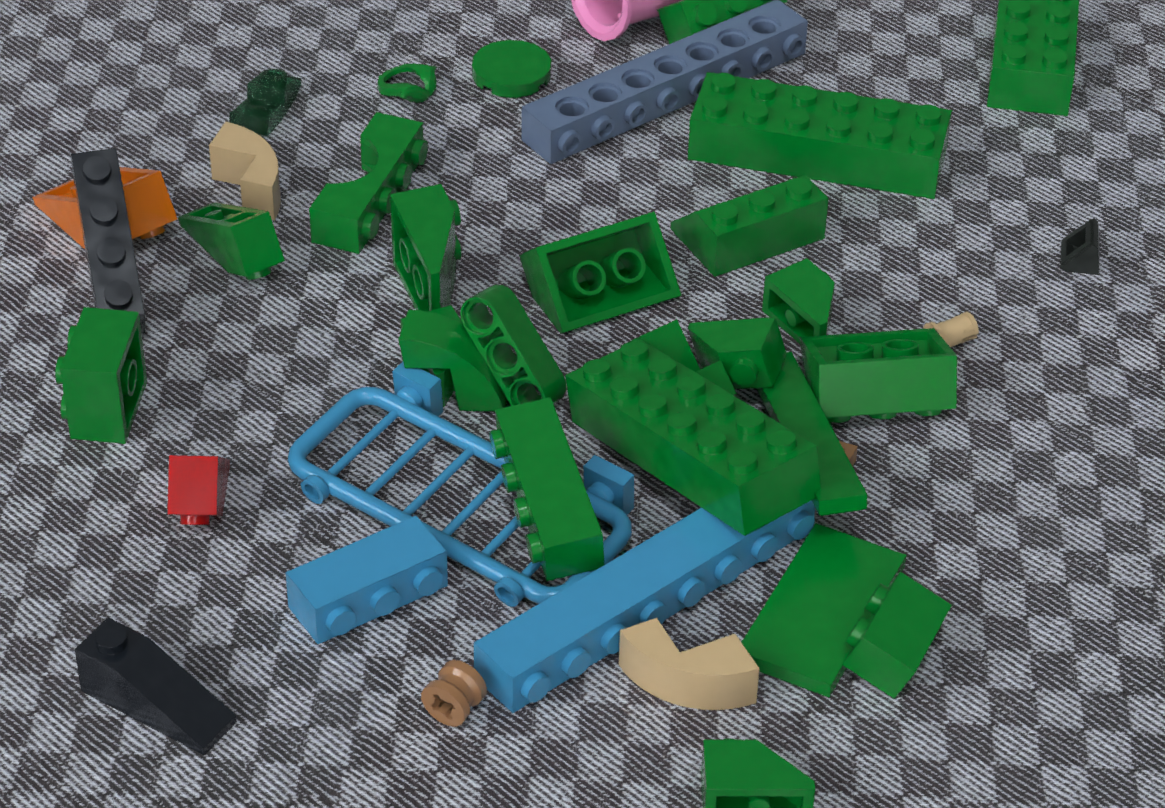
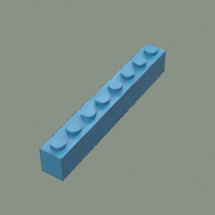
(645, 583)

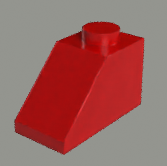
(197, 487)

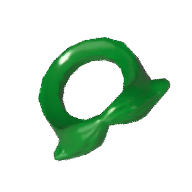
(406, 90)

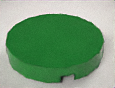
(511, 68)

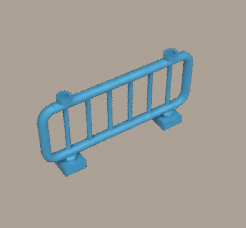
(420, 402)

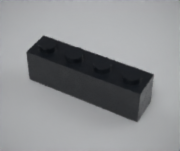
(107, 232)

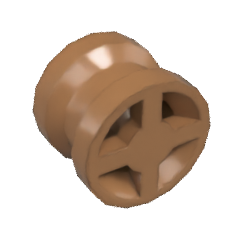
(454, 693)

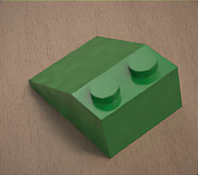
(425, 244)

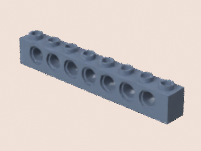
(660, 81)

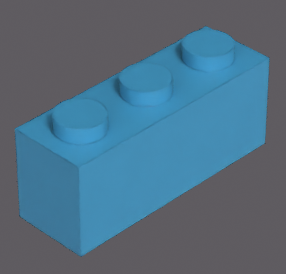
(366, 579)

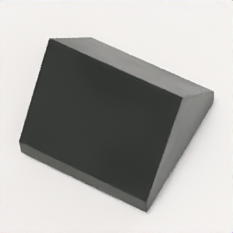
(1081, 249)

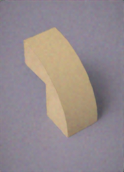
(248, 161)
(703, 677)

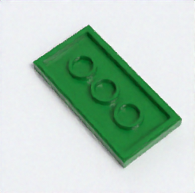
(816, 607)

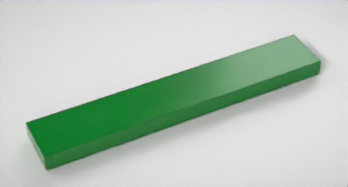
(797, 408)

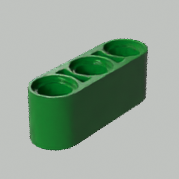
(512, 327)

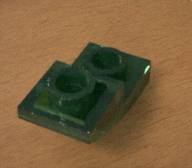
(266, 102)

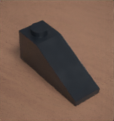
(149, 686)

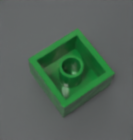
(102, 375)

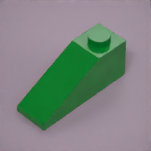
(236, 237)

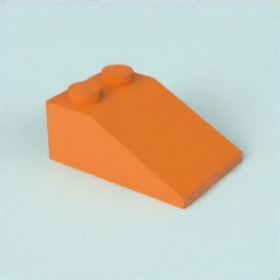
(145, 199)

